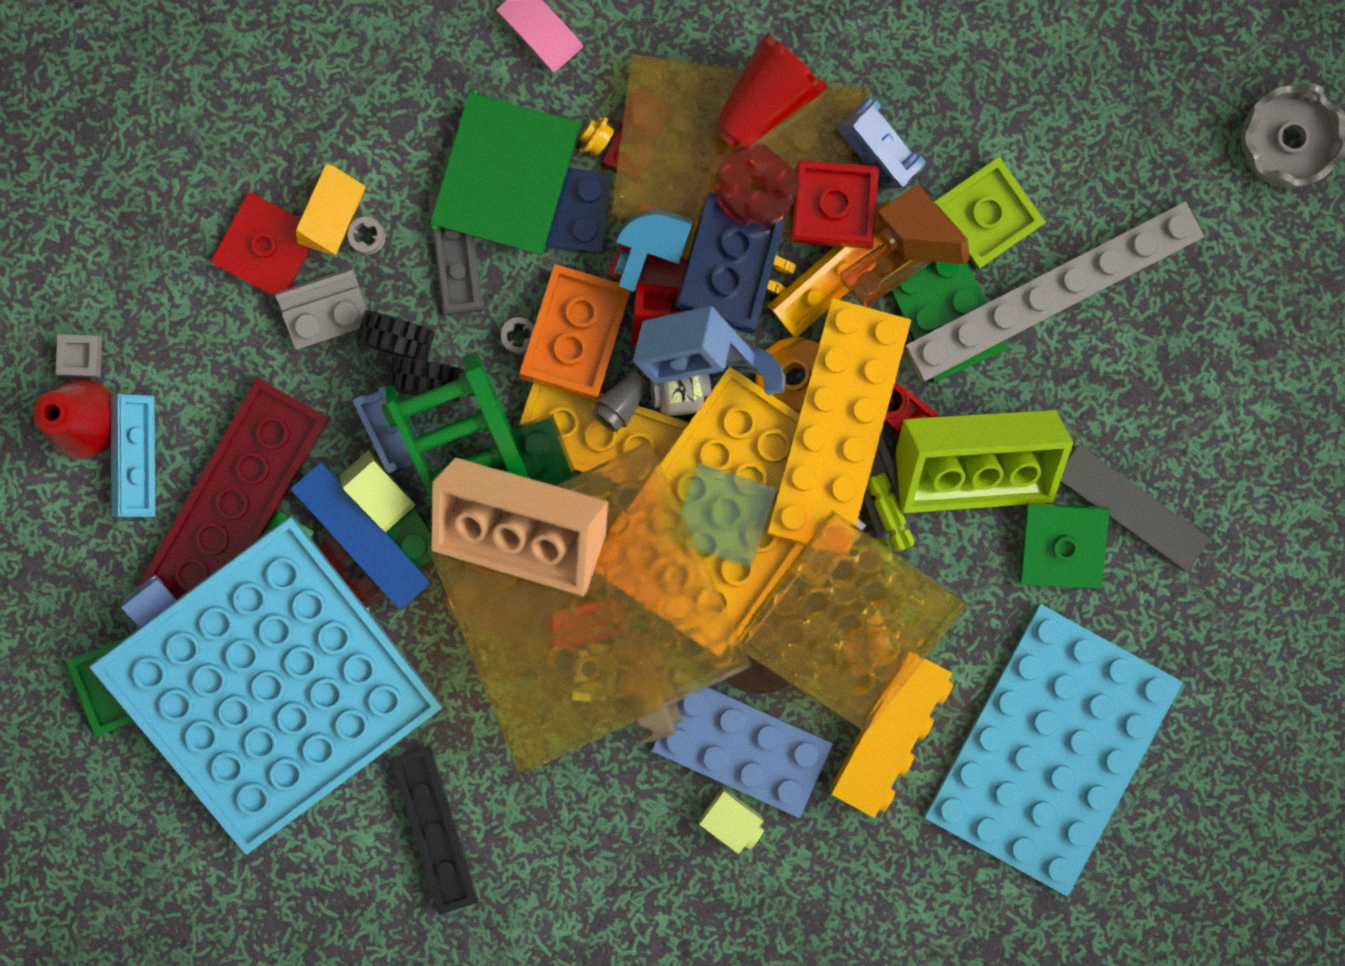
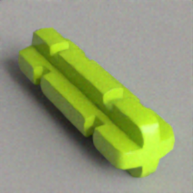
(890, 512)

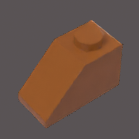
(921, 230)

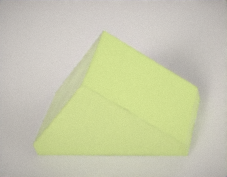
(376, 491)

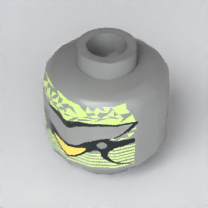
(681, 395)

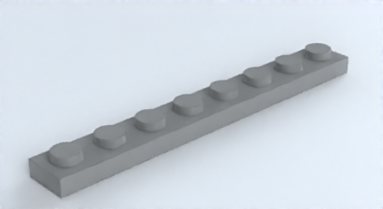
(1053, 292)

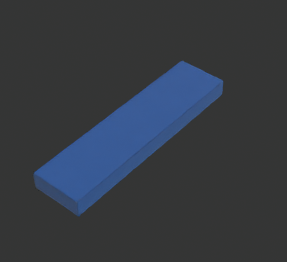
(361, 536)

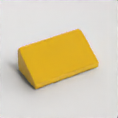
(329, 211)

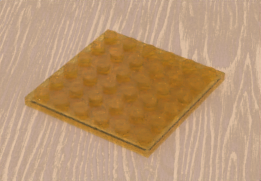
(592, 663)

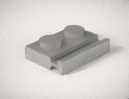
(322, 308)

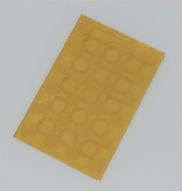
(673, 142)

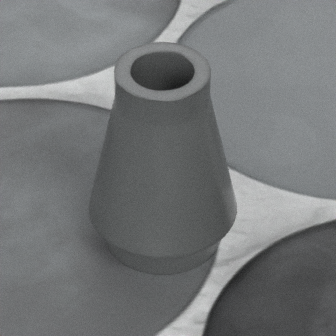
(620, 402)

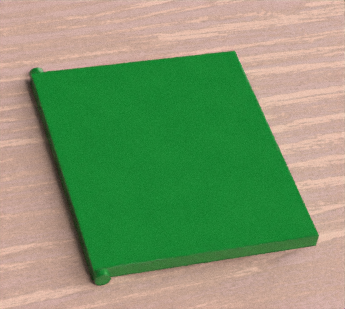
(505, 173)

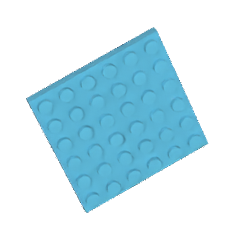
(267, 685)

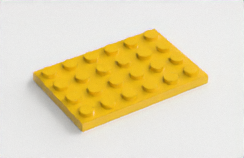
(749, 437)

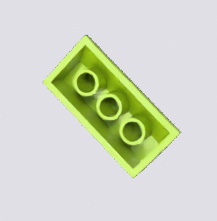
(981, 460)

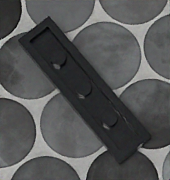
(434, 830)

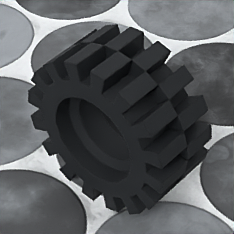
(395, 336)
(419, 376)

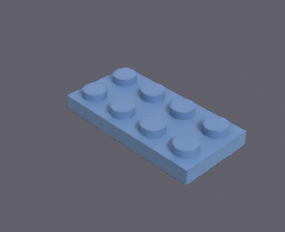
(746, 749)

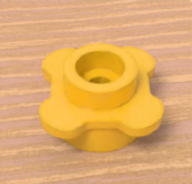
(595, 136)

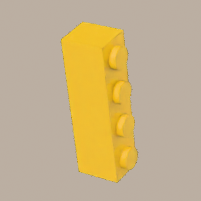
(886, 747)

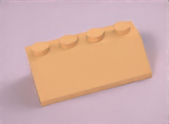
(517, 525)

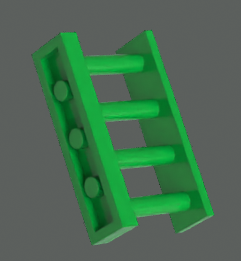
(487, 417)

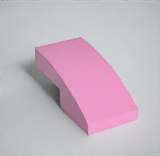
(541, 31)

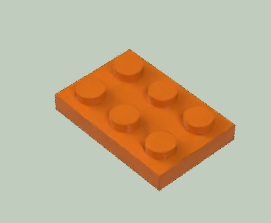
(575, 333)

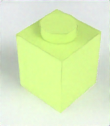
(732, 822)

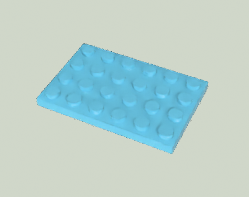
(1053, 749)

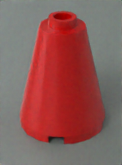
(767, 93)
(75, 418)

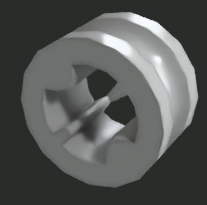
(362, 247)
(509, 327)

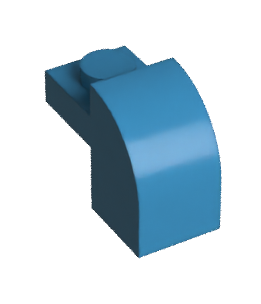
(654, 233)

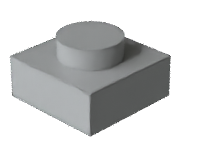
(78, 355)

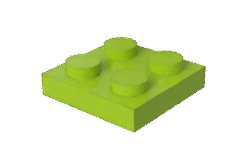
(990, 212)

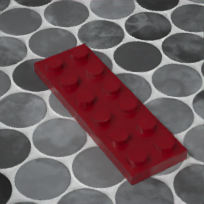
(238, 487)

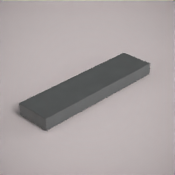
(1133, 508)

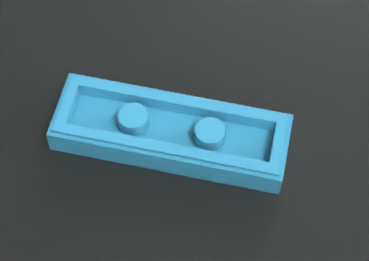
(132, 455)

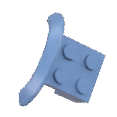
(698, 345)

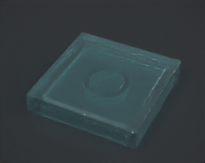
(727, 514)

